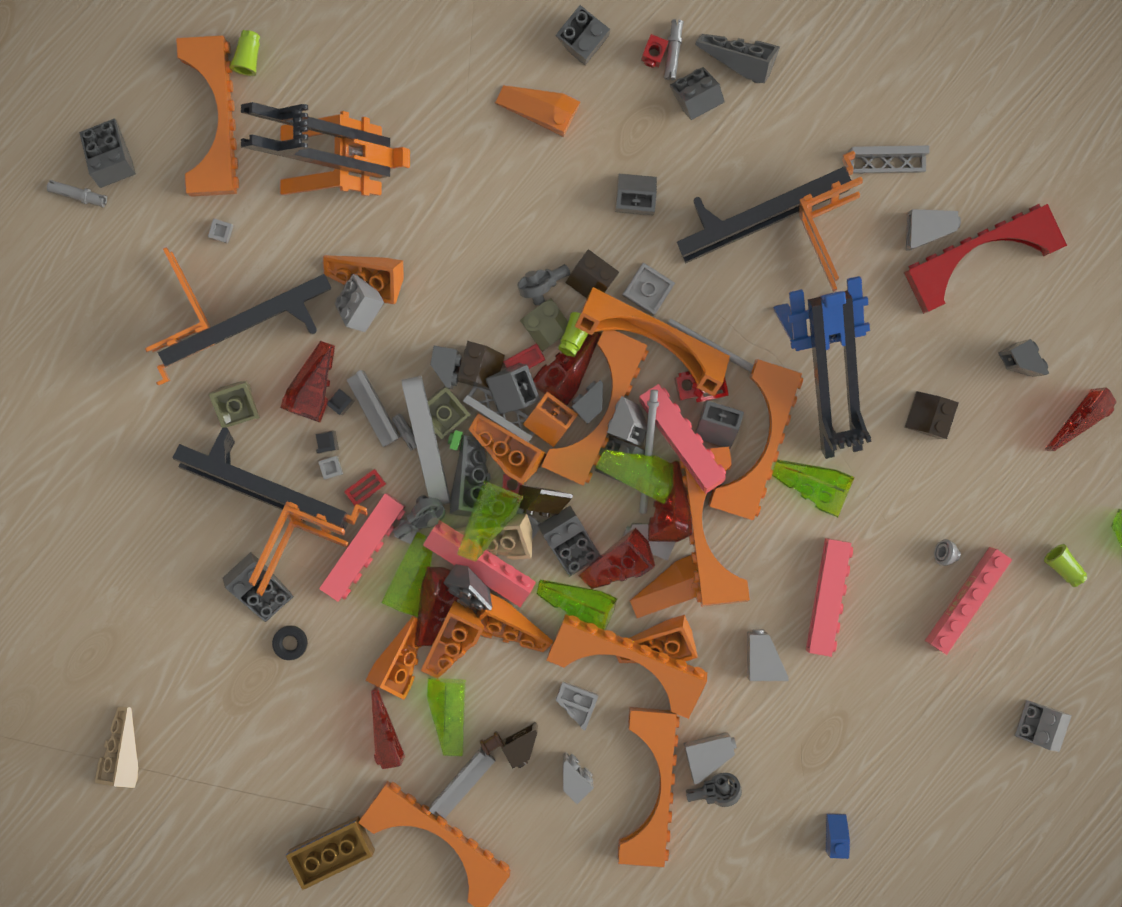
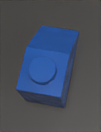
(837, 836)

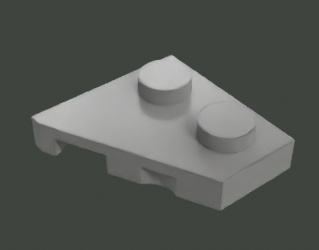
(577, 702)

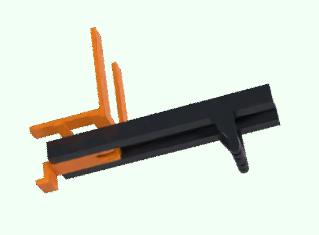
(375, 149)
(799, 200)
(207, 336)
(294, 505)

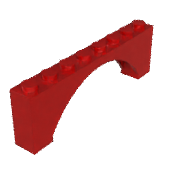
(1033, 229)

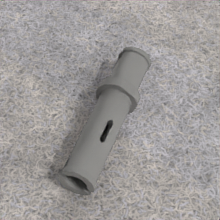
(673, 49)
(84, 196)

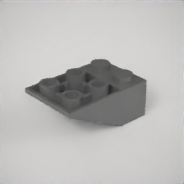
(106, 153)
(569, 541)
(238, 584)

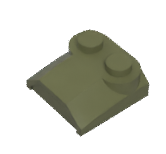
(545, 324)
(234, 404)
(446, 411)

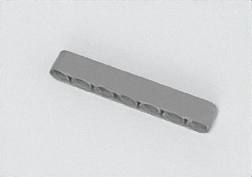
(425, 439)

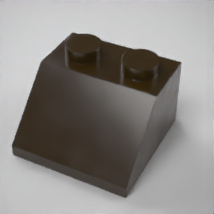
(590, 273)
(479, 363)
(931, 415)
(542, 500)
(520, 746)

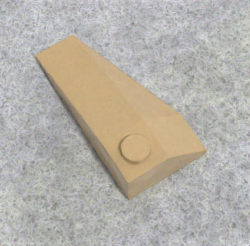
(514, 539)
(120, 760)

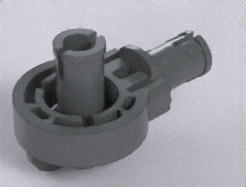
(539, 282)
(421, 516)
(718, 791)

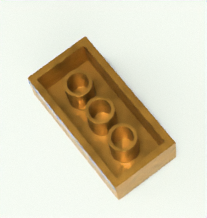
(330, 853)

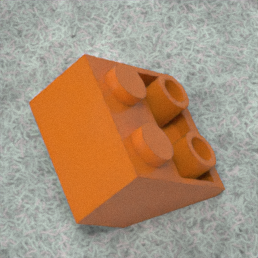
(550, 419)

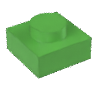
(455, 439)

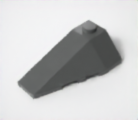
(747, 59)
(469, 476)

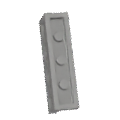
(890, 152)
(373, 408)
(497, 418)
(461, 783)

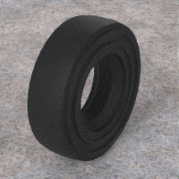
(277, 643)

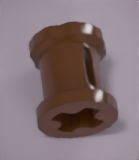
(491, 743)

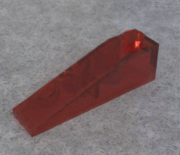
(566, 372)
(308, 389)
(1092, 409)
(673, 518)
(625, 559)
(433, 605)
(386, 742)

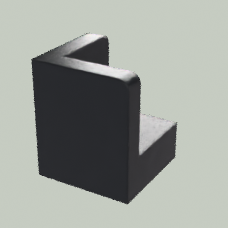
(340, 402)
(327, 442)

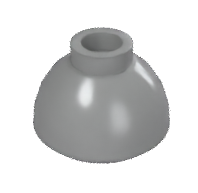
(946, 553)

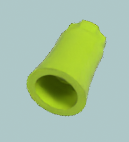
(246, 54)
(572, 337)
(1066, 565)

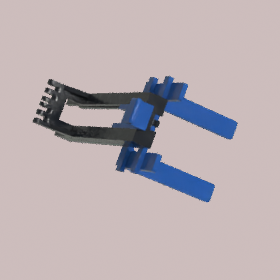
(832, 320)

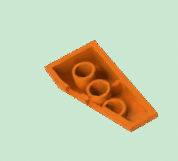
(511, 625)
(396, 664)

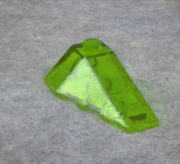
(643, 472)
(821, 485)
(490, 514)
(406, 585)
(585, 603)
(447, 707)

